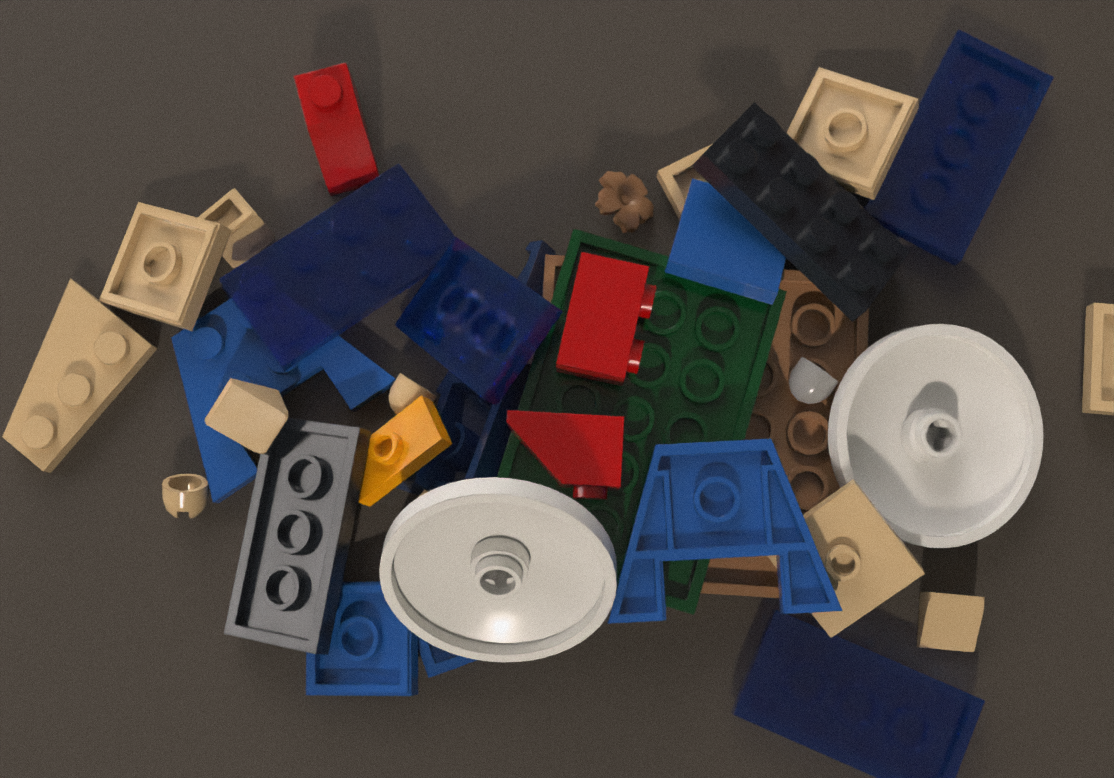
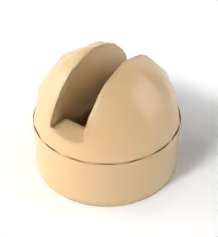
(406, 391)
(185, 494)

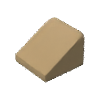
(248, 231)
(248, 414)
(949, 621)

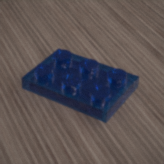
(477, 320)

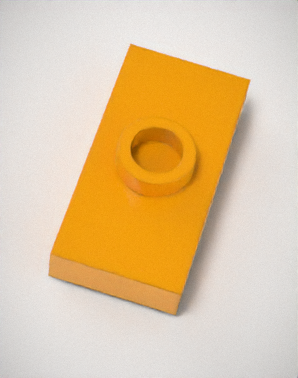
(402, 449)

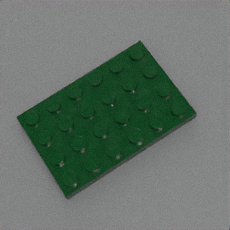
(691, 386)

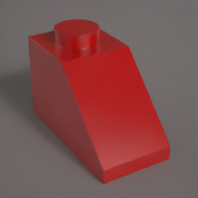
(337, 127)
(574, 448)

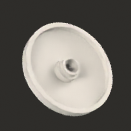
(937, 433)
(498, 570)

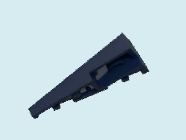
(474, 424)

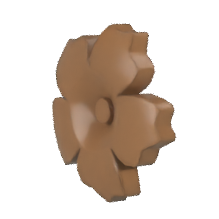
(625, 199)

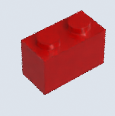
(603, 319)

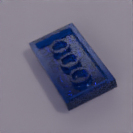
(958, 146)
(339, 266)
(855, 704)

